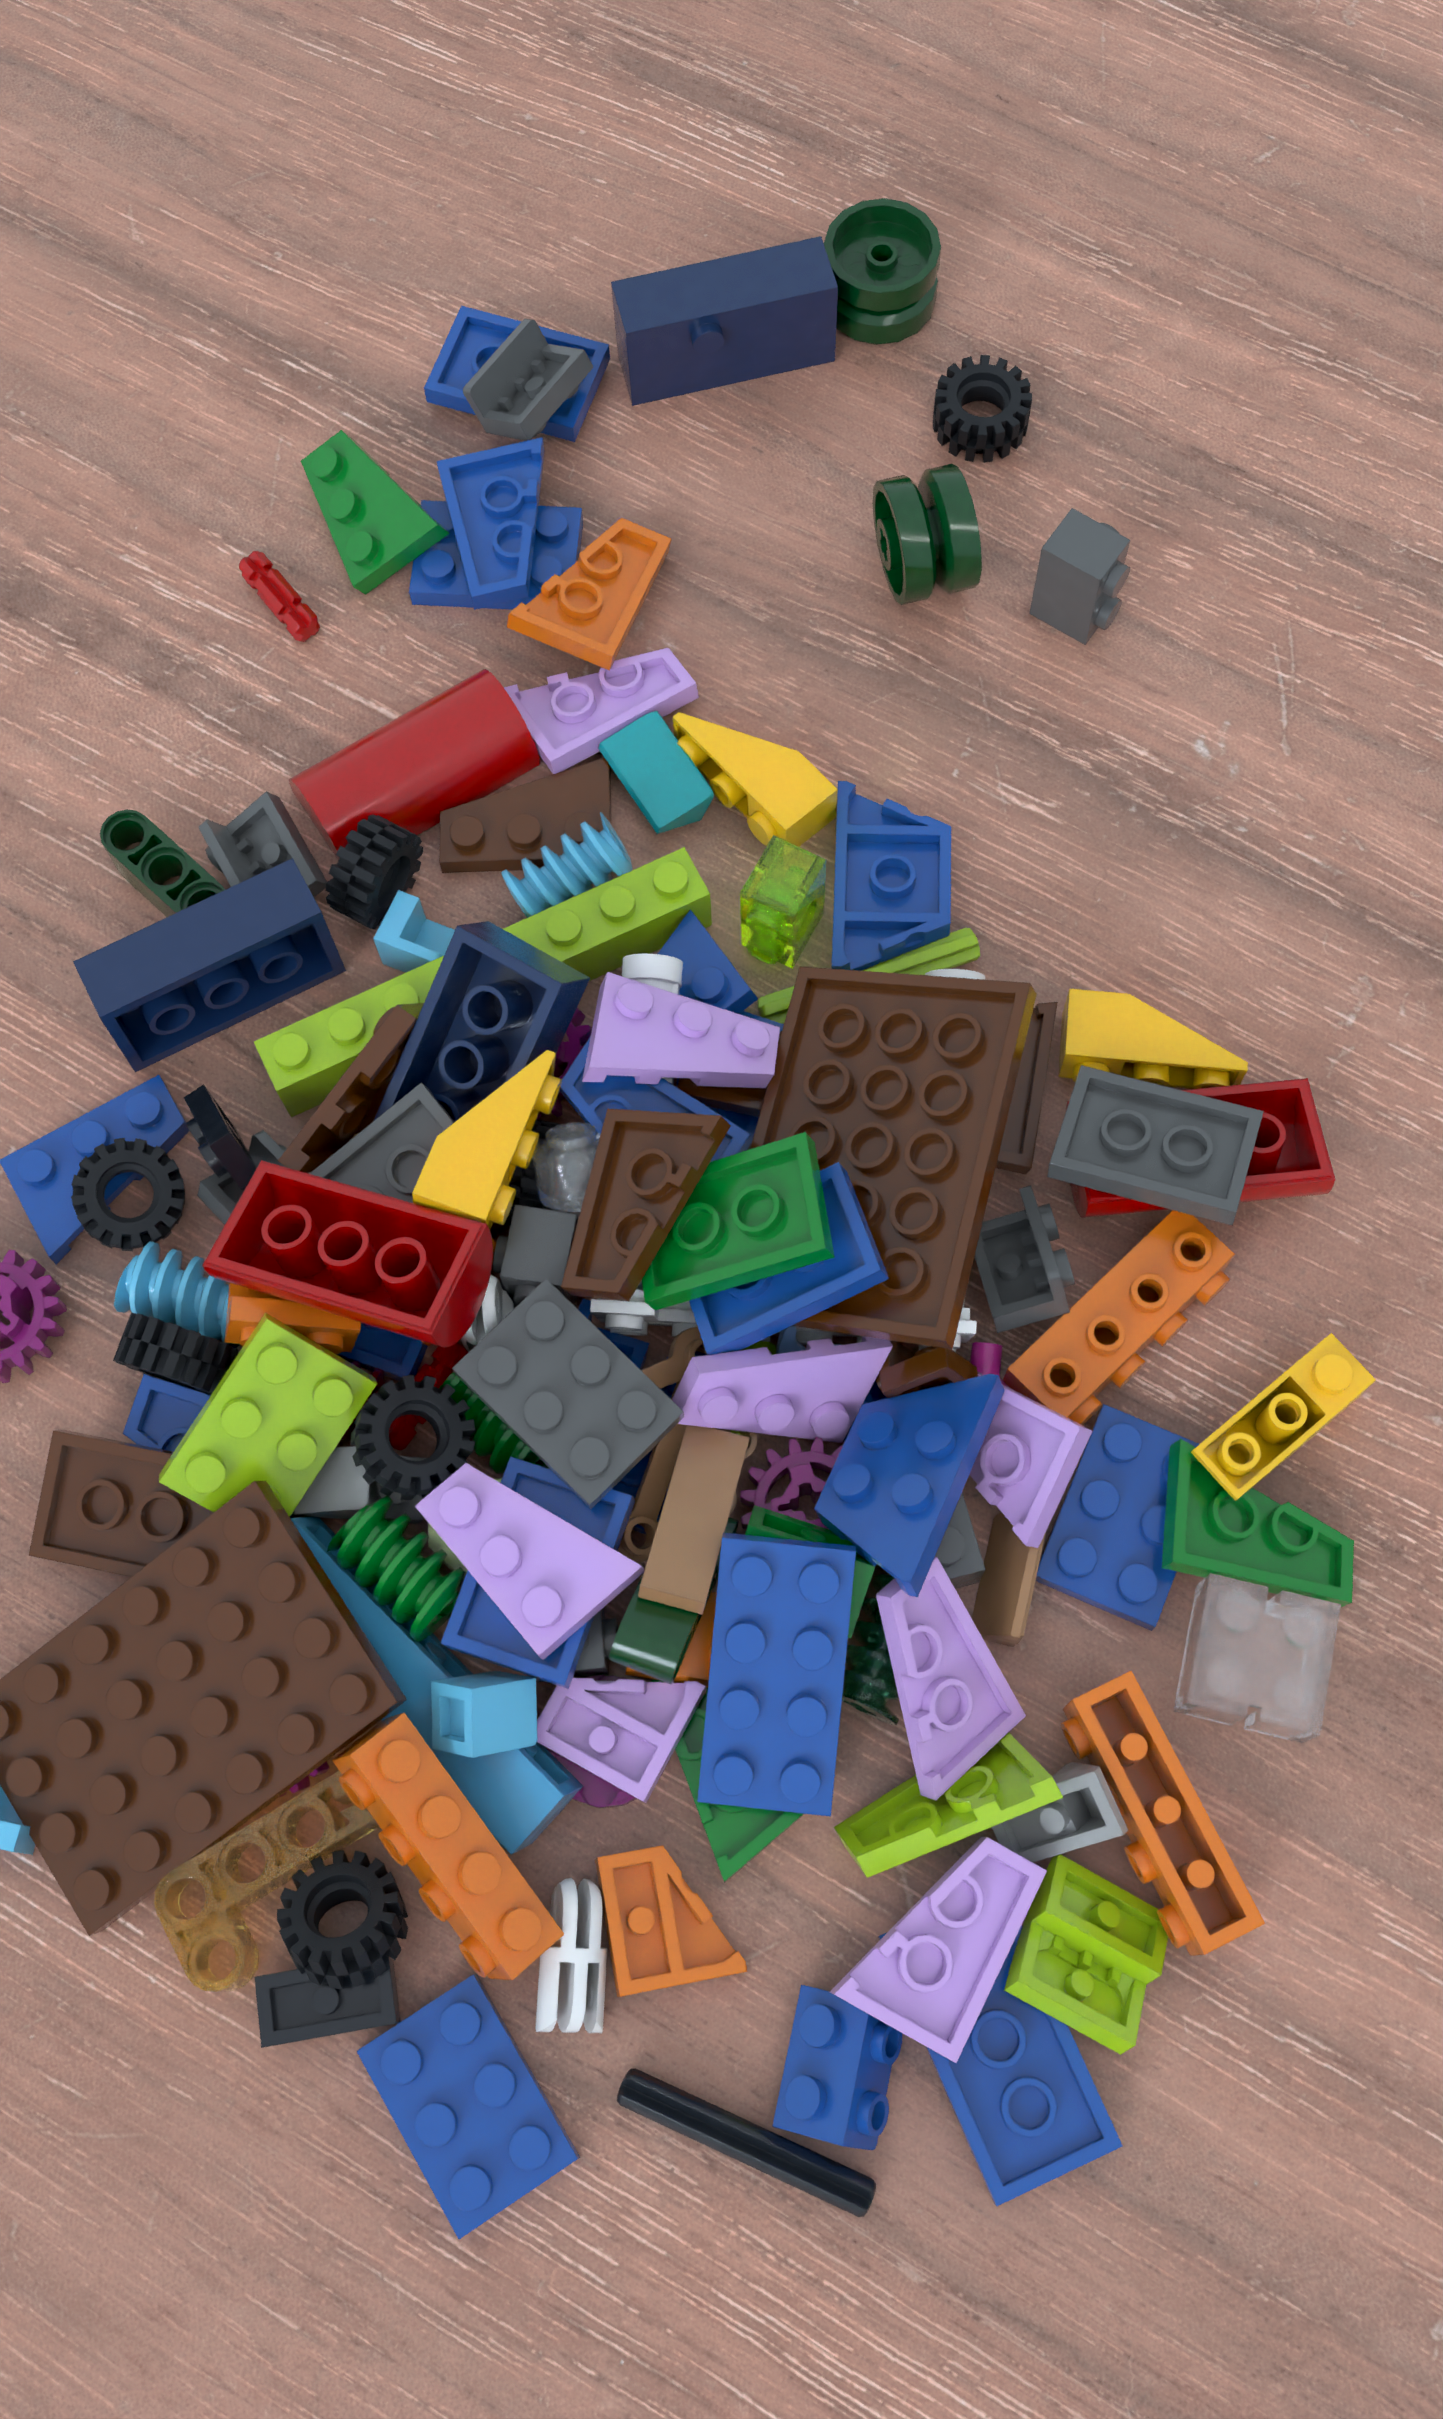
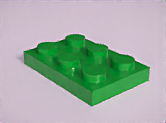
(744, 1223)

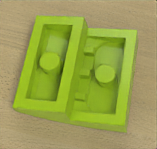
(1088, 1954)

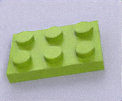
(269, 1420)

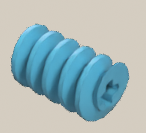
(570, 872)
(174, 1293)

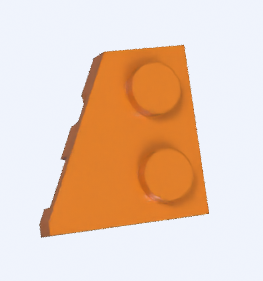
(658, 1925)

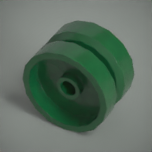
(884, 269)
(927, 534)

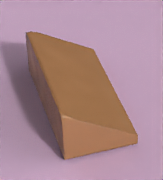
(1006, 1585)

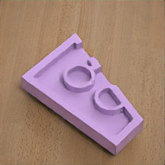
(578, 713)
(671, 1036)
(783, 1393)
(1028, 1462)
(526, 1558)
(945, 1681)
(947, 1950)

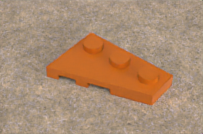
(598, 597)

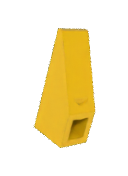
(763, 780)
(1140, 1042)
(479, 1152)
(1283, 1417)

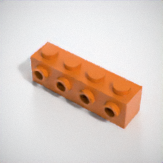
(1121, 1317)
(1164, 1817)
(447, 1849)

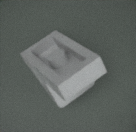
(342, 1491)
(1077, 1820)

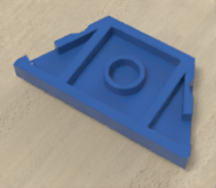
(887, 881)
(906, 1474)

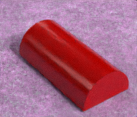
(421, 762)
(1286, 1158)
(355, 1254)

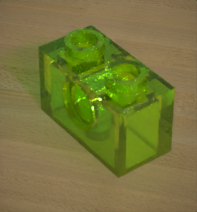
(782, 902)

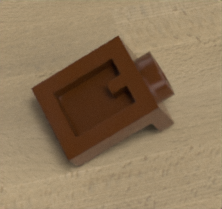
(927, 1368)

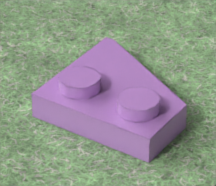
(619, 1728)

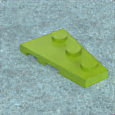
(911, 1825)

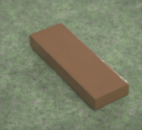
(694, 1518)

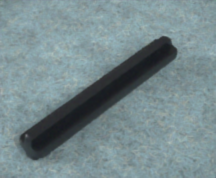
(747, 2142)

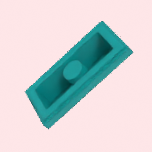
(657, 773)

